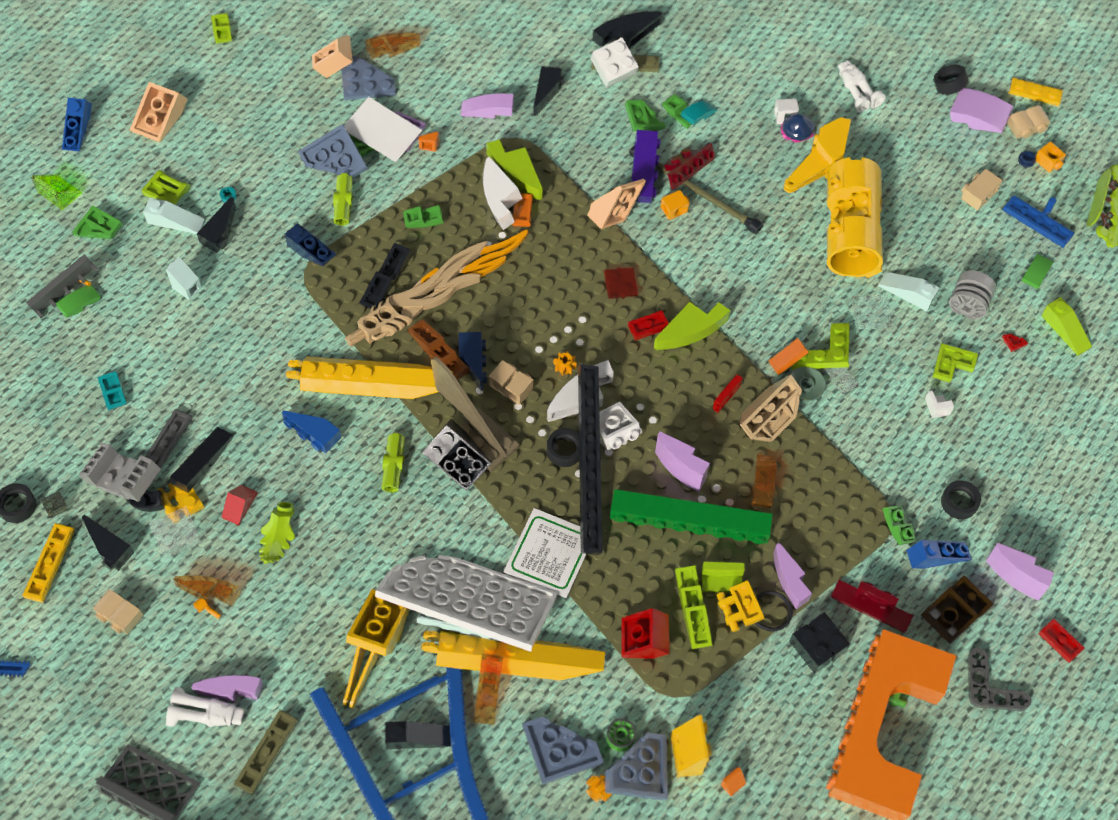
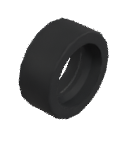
(953, 86)
(563, 461)
(951, 509)
(26, 511)

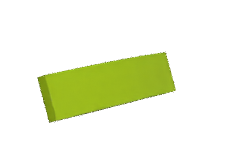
(693, 607)

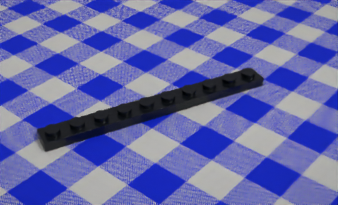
(589, 460)

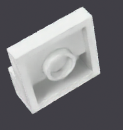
(617, 426)

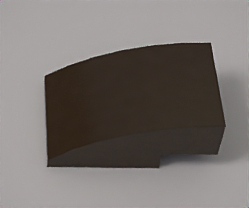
(957, 609)

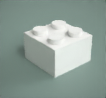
(614, 62)

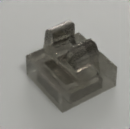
(54, 504)

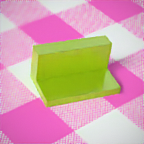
(721, 576)

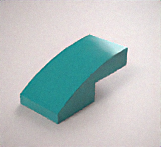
(698, 111)
(112, 390)

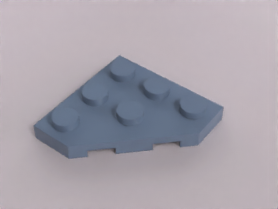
(364, 81)
(334, 154)
(559, 750)
(641, 770)

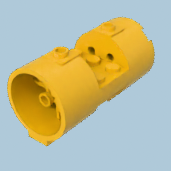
(855, 226)

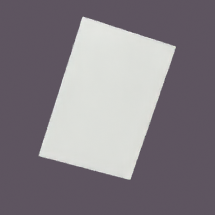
(382, 129)

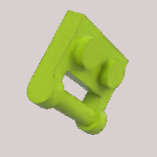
(161, 191)

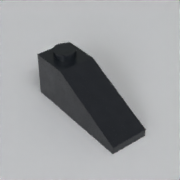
(548, 86)
(217, 230)
(110, 547)
(416, 735)

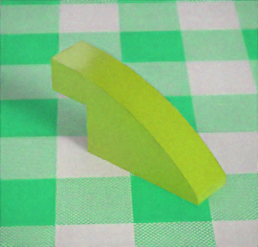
(516, 167)
(691, 326)

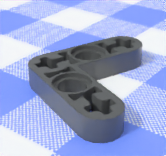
(989, 693)

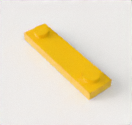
(48, 562)

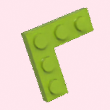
(836, 356)

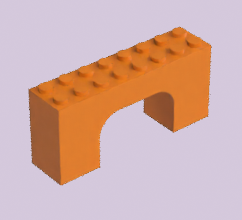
(860, 770)

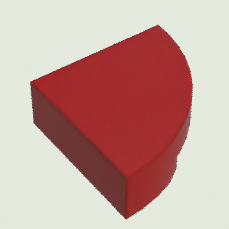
(1014, 342)

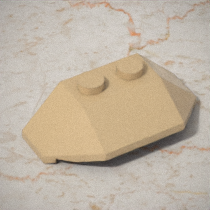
(772, 410)

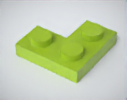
(951, 358)

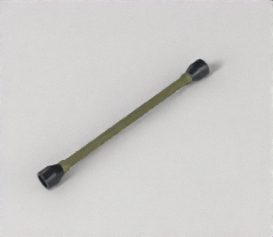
(752, 224)

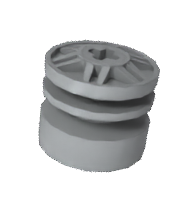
(972, 294)

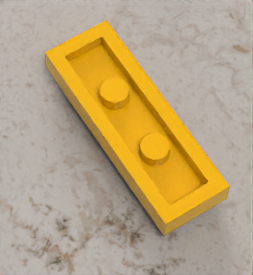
(1035, 91)

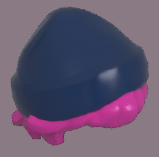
(797, 127)

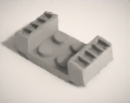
(119, 473)

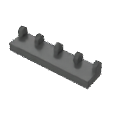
(61, 284)

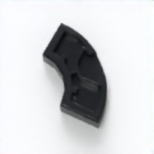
(149, 502)

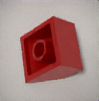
(645, 634)

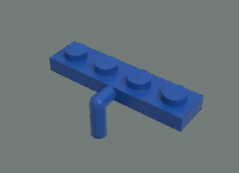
(1039, 220)

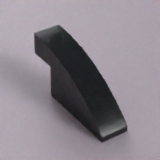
(630, 27)

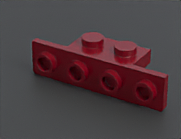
(687, 164)
(873, 603)

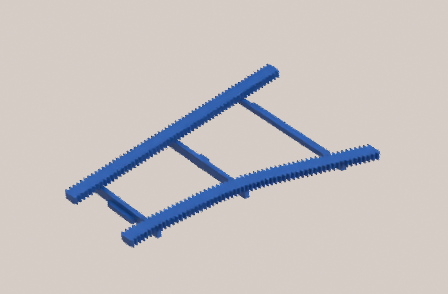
(458, 742)

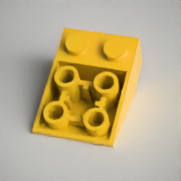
(690, 747)

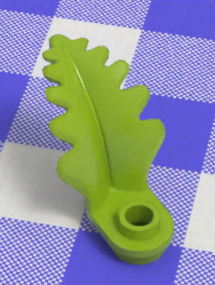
(277, 533)

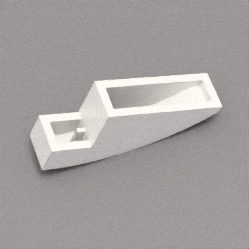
(500, 193)
(566, 400)

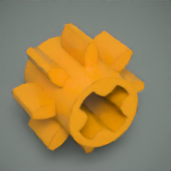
(565, 368)
(596, 788)

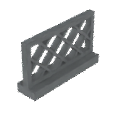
(134, 800)

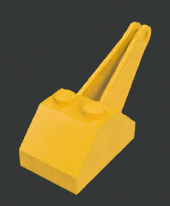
(827, 149)
(376, 630)

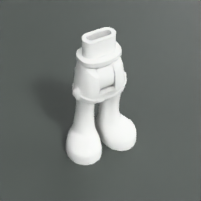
(855, 78)
(217, 712)

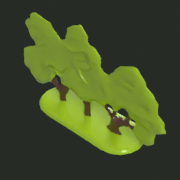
(1109, 235)

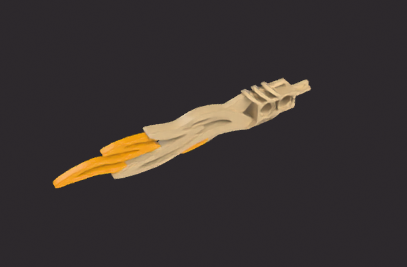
(445, 283)

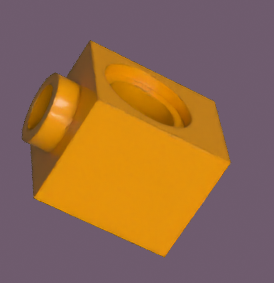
(1050, 157)
(675, 204)

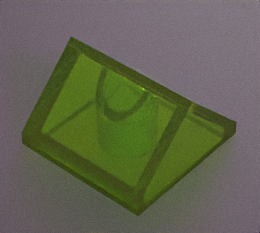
(56, 189)

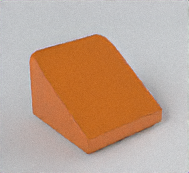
(429, 141)
(733, 781)

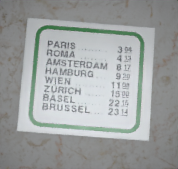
(547, 553)

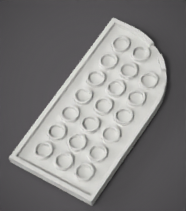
(470, 598)

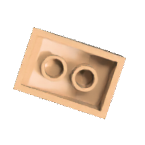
(158, 112)
(615, 205)

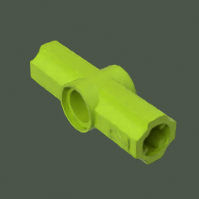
(342, 199)
(393, 462)

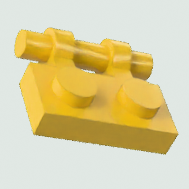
(183, 498)
(746, 603)

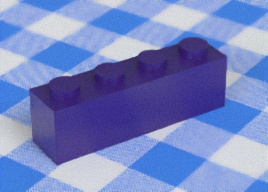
(644, 163)

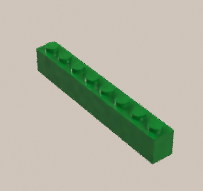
(691, 516)

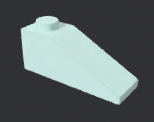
(171, 216)
(910, 289)

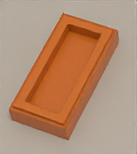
(522, 211)
(788, 356)

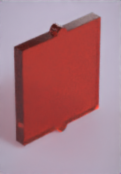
(620, 283)

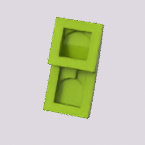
(221, 28)

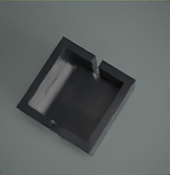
(818, 641)

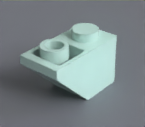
(183, 278)

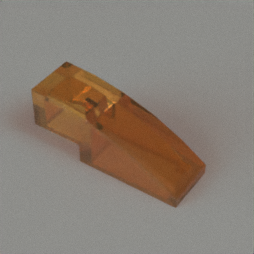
(391, 44)
(764, 481)
(208, 588)
(488, 689)

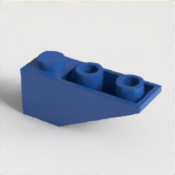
(76, 123)
(315, 429)
(937, 553)

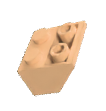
(333, 56)

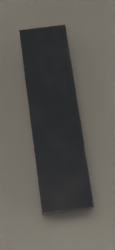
(387, 276)
(205, 454)

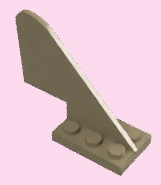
(482, 429)

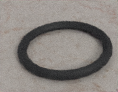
(790, 612)

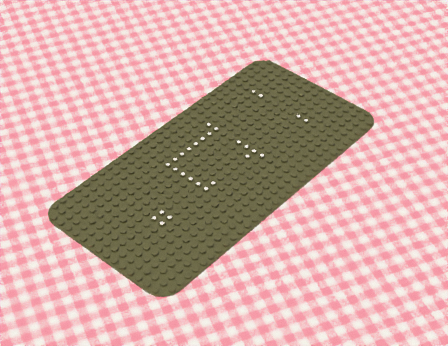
(556, 301)

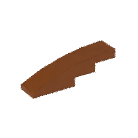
(435, 346)

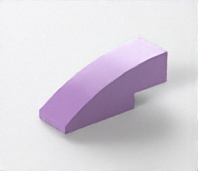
(488, 105)
(790, 577)
(229, 687)

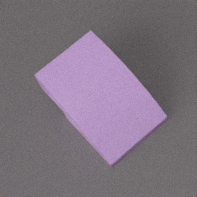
(980, 111)
(681, 462)
(1020, 571)

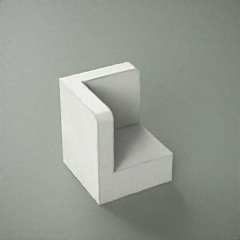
(783, 107)
(938, 405)

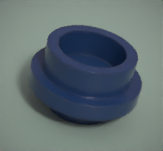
(1027, 159)

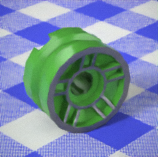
(616, 727)

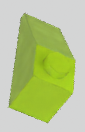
(1067, 326)

